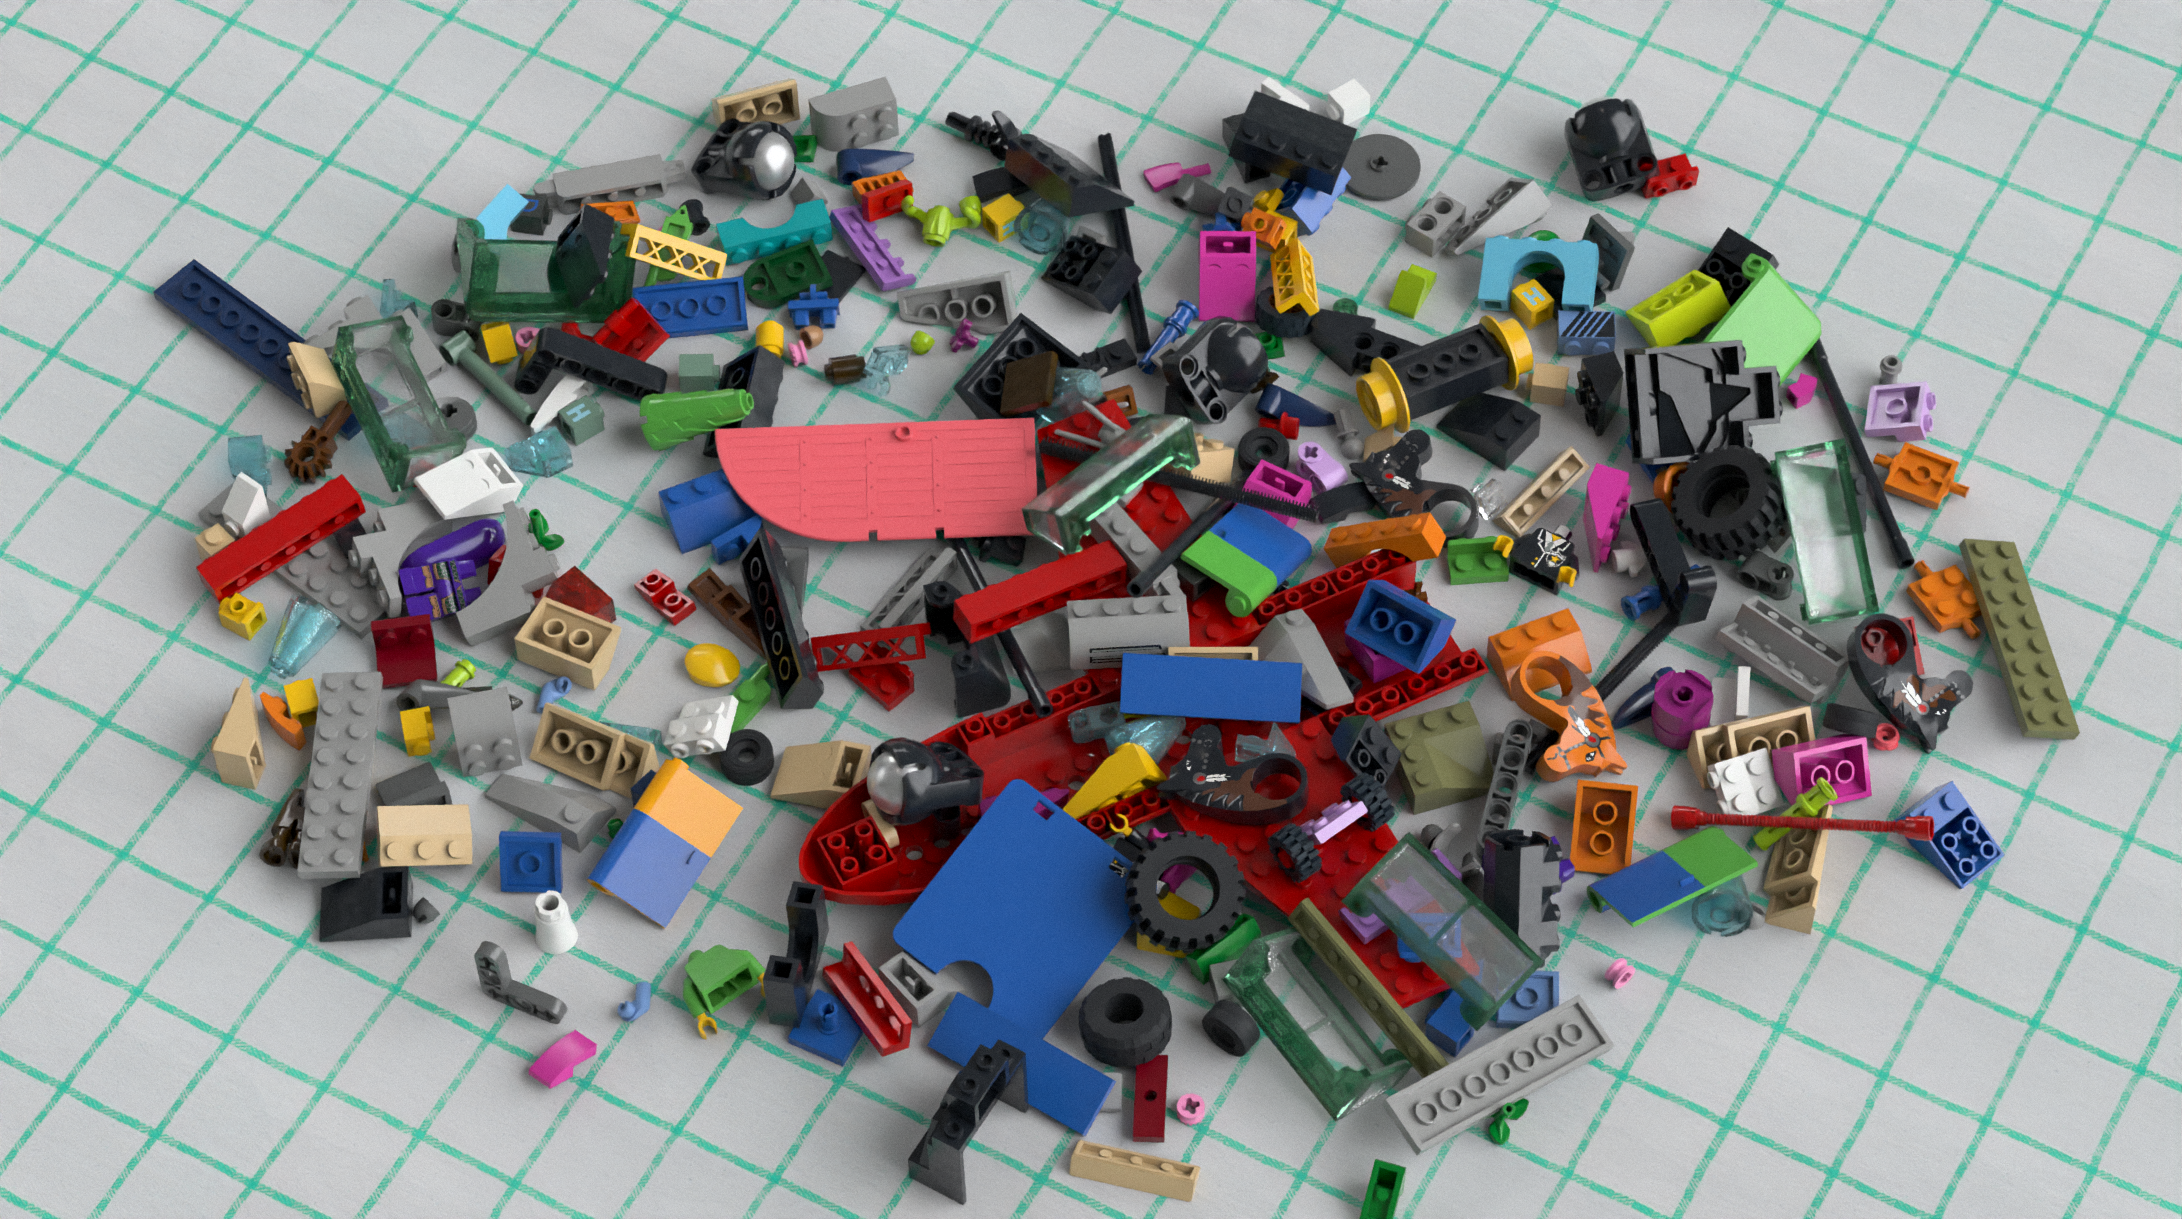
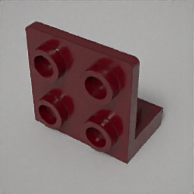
(405, 650)

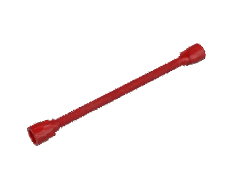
(1912, 827)

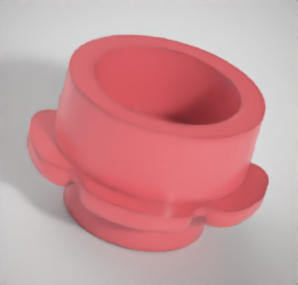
(1889, 732)

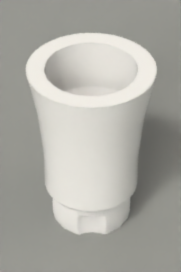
(553, 924)

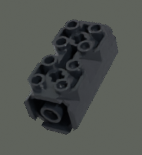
(1518, 886)

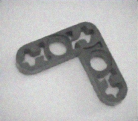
(498, 985)

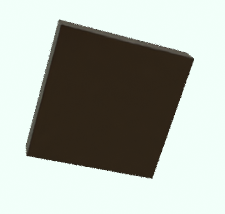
(1029, 384)

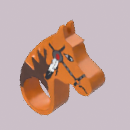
(1580, 718)

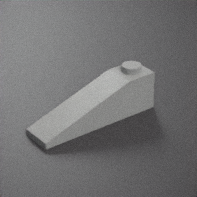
(982, 299)
(1296, 640)
(553, 808)

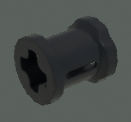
(695, 214)

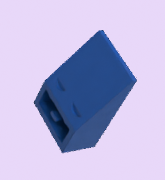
(1960, 840)

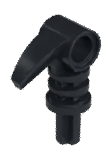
(993, 137)

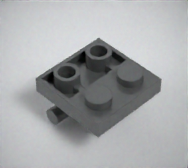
(1613, 249)

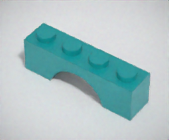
(747, 242)

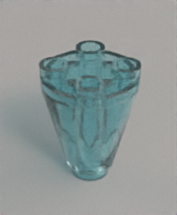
(1151, 732)

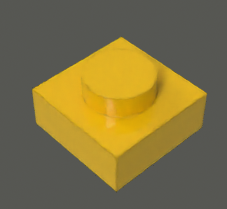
(1268, 199)

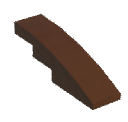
(728, 608)

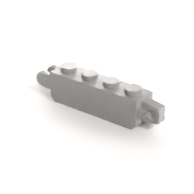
(611, 182)
(1134, 547)

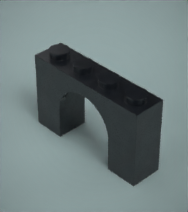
(790, 978)

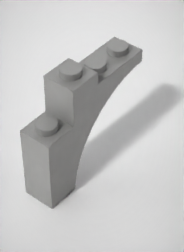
(363, 310)
(395, 536)
(509, 597)

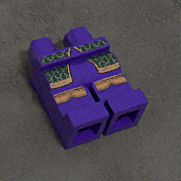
(445, 582)

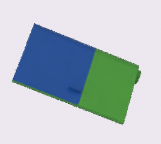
(1248, 556)
(1671, 876)

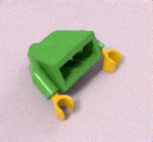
(717, 979)

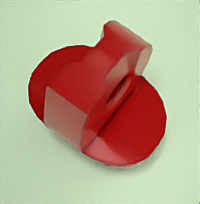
(1286, 425)

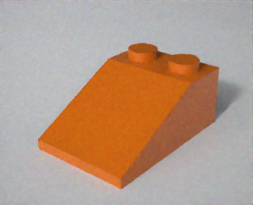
(1603, 826)

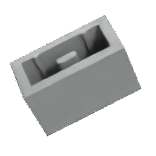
(918, 988)

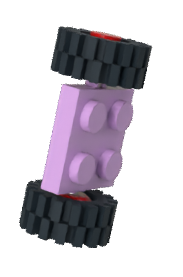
(1361, 801)

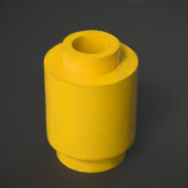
(771, 337)

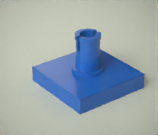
(530, 861)
(826, 1029)

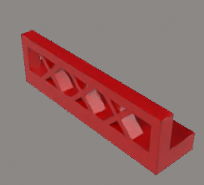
(874, 637)
(869, 1001)

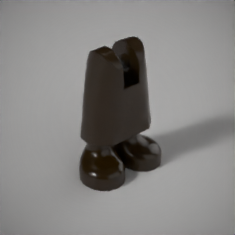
(286, 830)

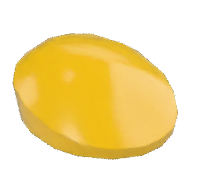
(712, 665)

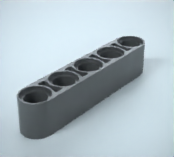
(1506, 777)

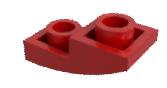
(664, 597)

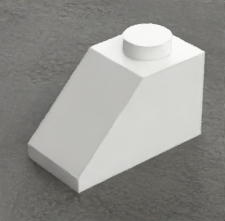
(245, 507)

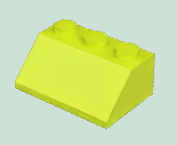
(1679, 309)

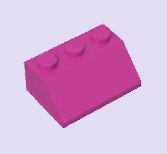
(1837, 759)

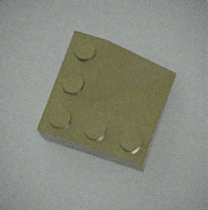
(1441, 757)

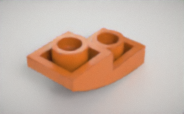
(285, 726)

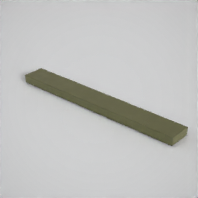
(1366, 989)

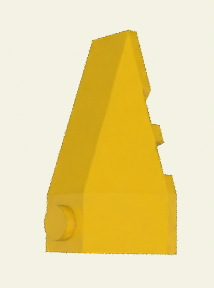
(1117, 778)

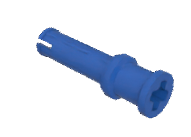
(1174, 328)
(1650, 598)

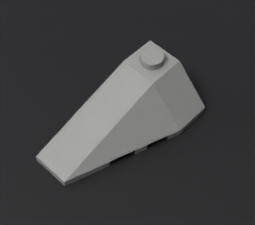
(1509, 209)

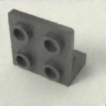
(414, 787)

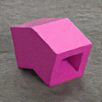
(1801, 391)

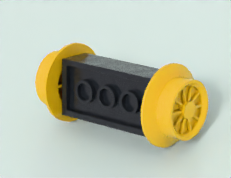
(1444, 373)

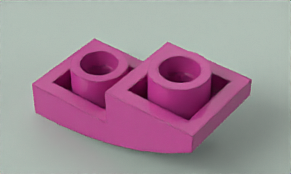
(559, 1060)

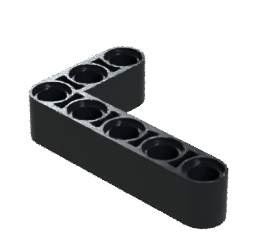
(586, 361)
(1684, 590)

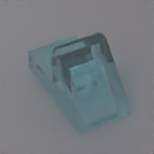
(392, 300)
(1252, 747)

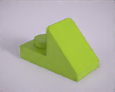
(1411, 290)

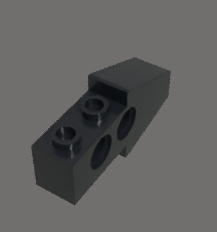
(1353, 340)

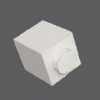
(1348, 102)

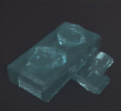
(883, 363)

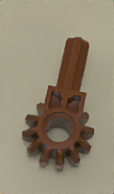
(318, 444)

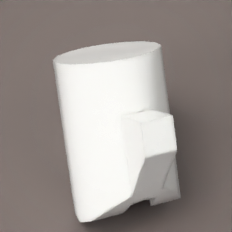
(1629, 558)

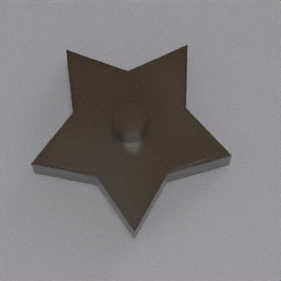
(1269, 377)

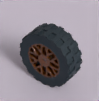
(1289, 324)

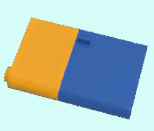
(665, 842)

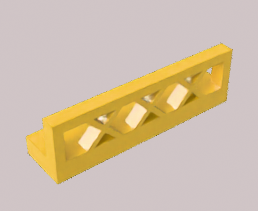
(677, 248)
(1299, 275)

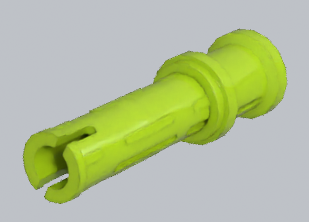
(1805, 806)

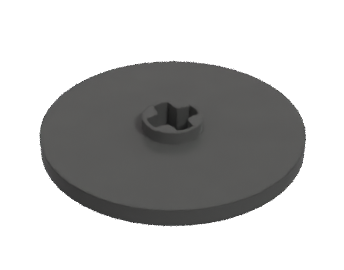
(1398, 171)

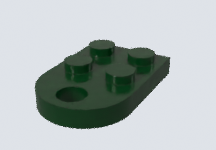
(786, 275)

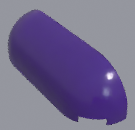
(472, 542)

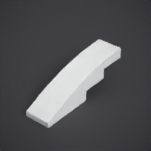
(564, 393)

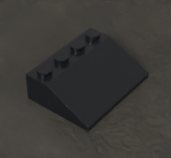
(1292, 142)
(1062, 177)
(984, 382)

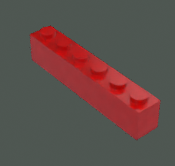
(281, 539)
(1039, 591)

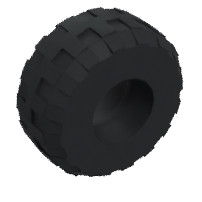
(1125, 1043)

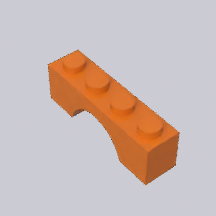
(1413, 536)

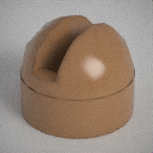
(811, 336)

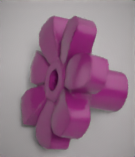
(963, 337)

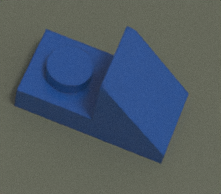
(735, 540)

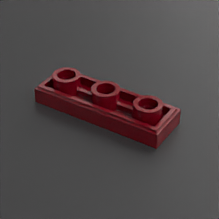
(1150, 1115)

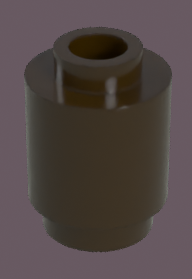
(845, 369)

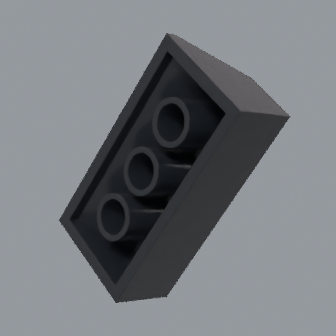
(758, 374)

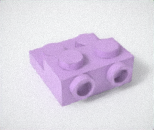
(1900, 411)

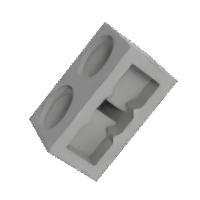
(1435, 223)

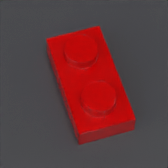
(885, 200)

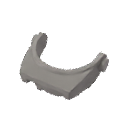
(1443, 842)

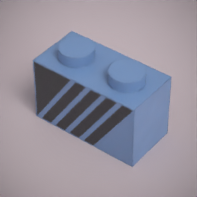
(1585, 332)

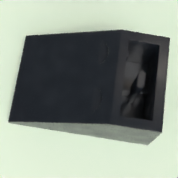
(584, 252)
(1726, 263)
(1092, 273)
(368, 906)

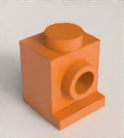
(1270, 233)

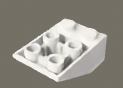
(470, 485)

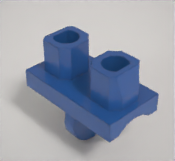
(812, 305)

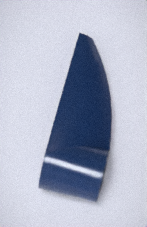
(861, 163)
(1277, 400)
(1639, 704)

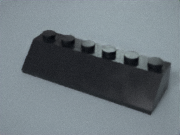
(780, 623)

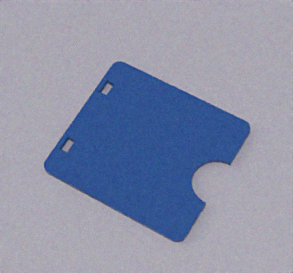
(1025, 905)

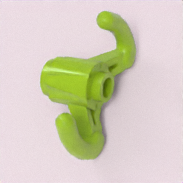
(939, 221)

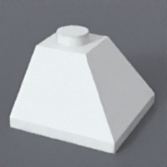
(1044, 642)

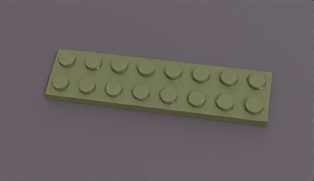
(2019, 639)

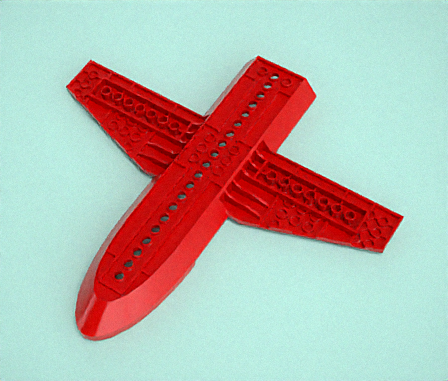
(860, 869)

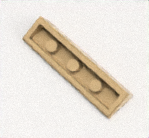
(1541, 492)
(1134, 1170)

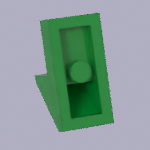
(1383, 1190)

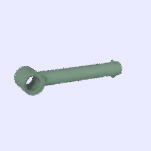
(461, 349)

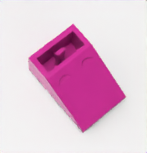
(1227, 275)
(1279, 482)
(1604, 506)

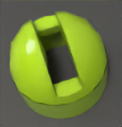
(973, 201)
(921, 342)

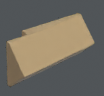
(1744, 736)
(591, 751)
(1796, 876)

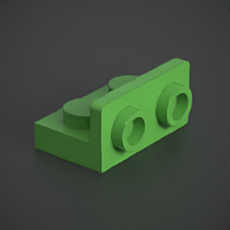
(1475, 561)

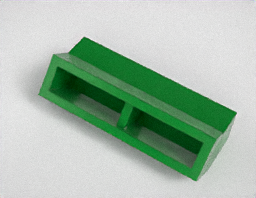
(1226, 949)

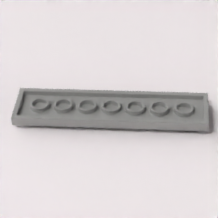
(319, 575)
(340, 775)
(1497, 1075)

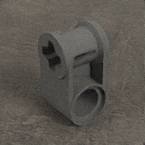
(451, 318)
(1763, 573)

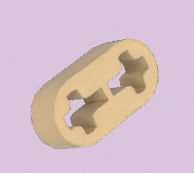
(887, 830)

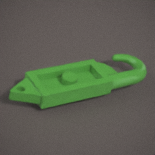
(678, 226)
(752, 697)

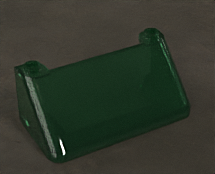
(525, 283)

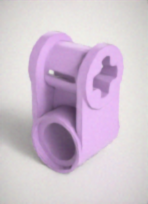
(1319, 468)

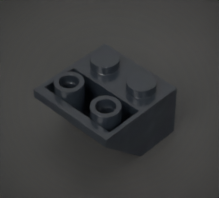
(1599, 389)
(1365, 748)

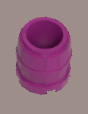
(1680, 706)

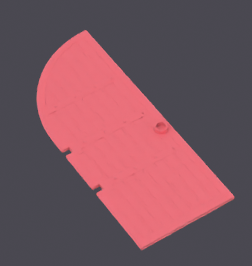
(886, 477)

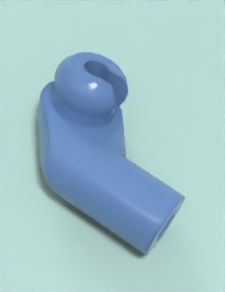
(553, 691)
(633, 1010)

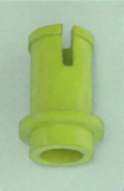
(460, 674)

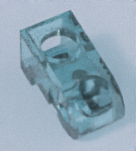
(1094, 721)

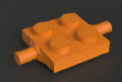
(1921, 476)
(1946, 598)

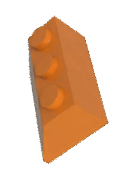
(1549, 633)

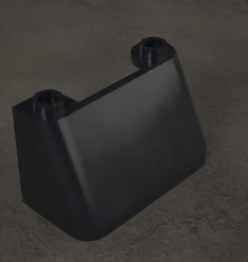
(977, 670)

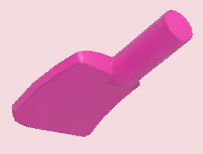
(1169, 174)

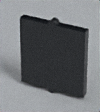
(843, 274)

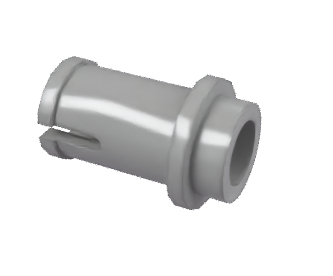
(1890, 368)

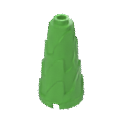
(682, 416)

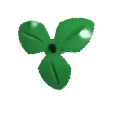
(539, 526)
(1498, 1129)

